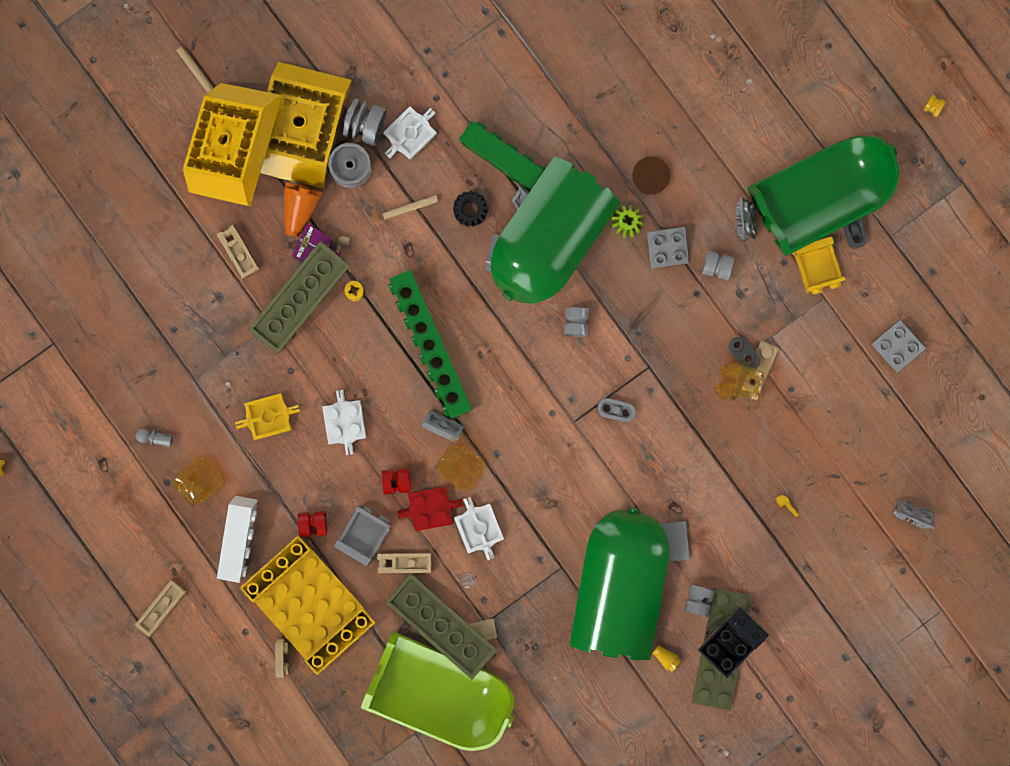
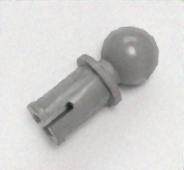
(144, 436)

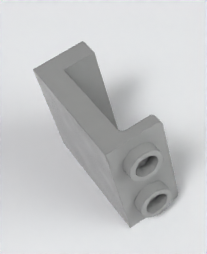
(363, 535)

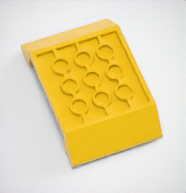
(308, 604)

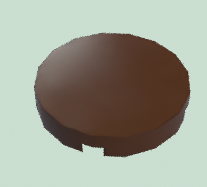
(651, 175)

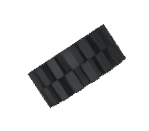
(470, 197)

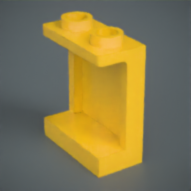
(818, 266)

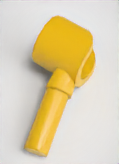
(782, 501)

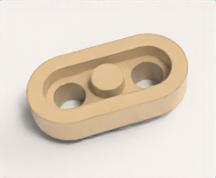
(281, 666)

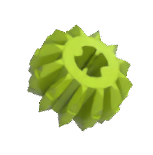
(635, 223)

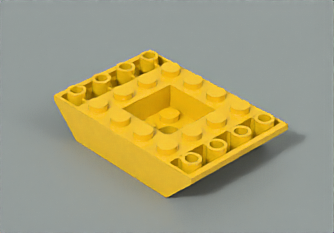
(304, 151)
(231, 168)

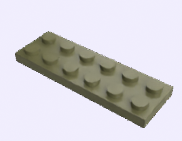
(299, 297)
(441, 626)
(711, 686)

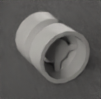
(718, 265)
(576, 322)
(699, 600)

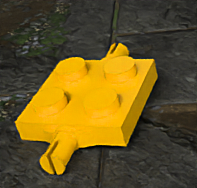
(267, 416)

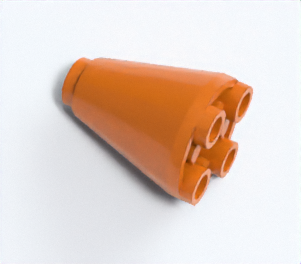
(299, 207)

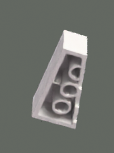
(237, 538)

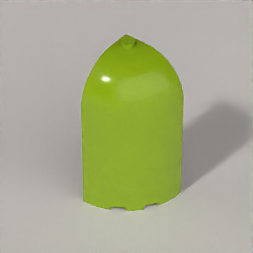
(436, 698)

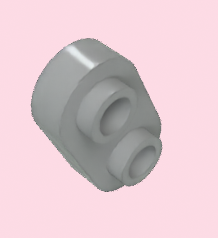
(616, 409)

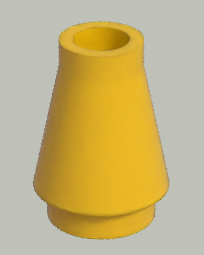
(667, 658)

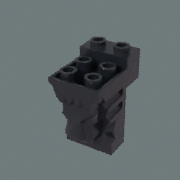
(732, 641)

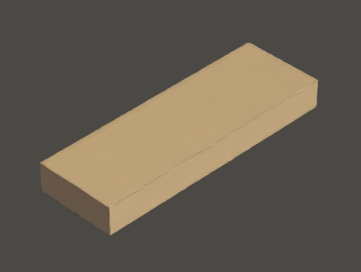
(160, 608)

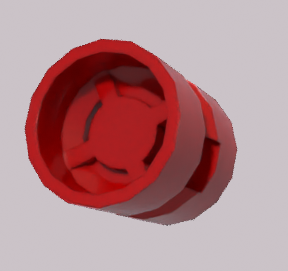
(403, 481)
(312, 524)

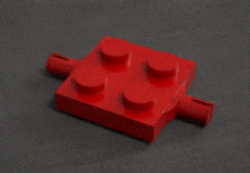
(430, 508)

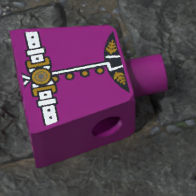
(308, 241)

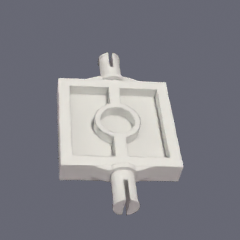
(410, 133)
(344, 422)
(479, 528)

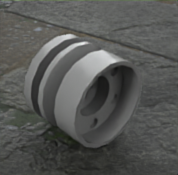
(365, 122)

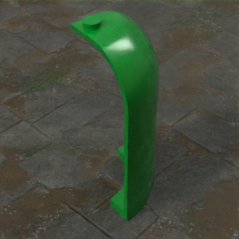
(826, 190)
(550, 233)
(621, 586)

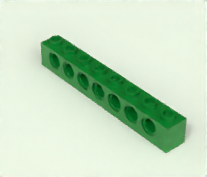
(406, 281)

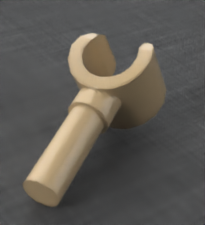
(342, 242)

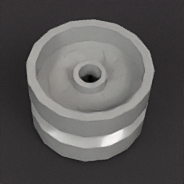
(339, 163)

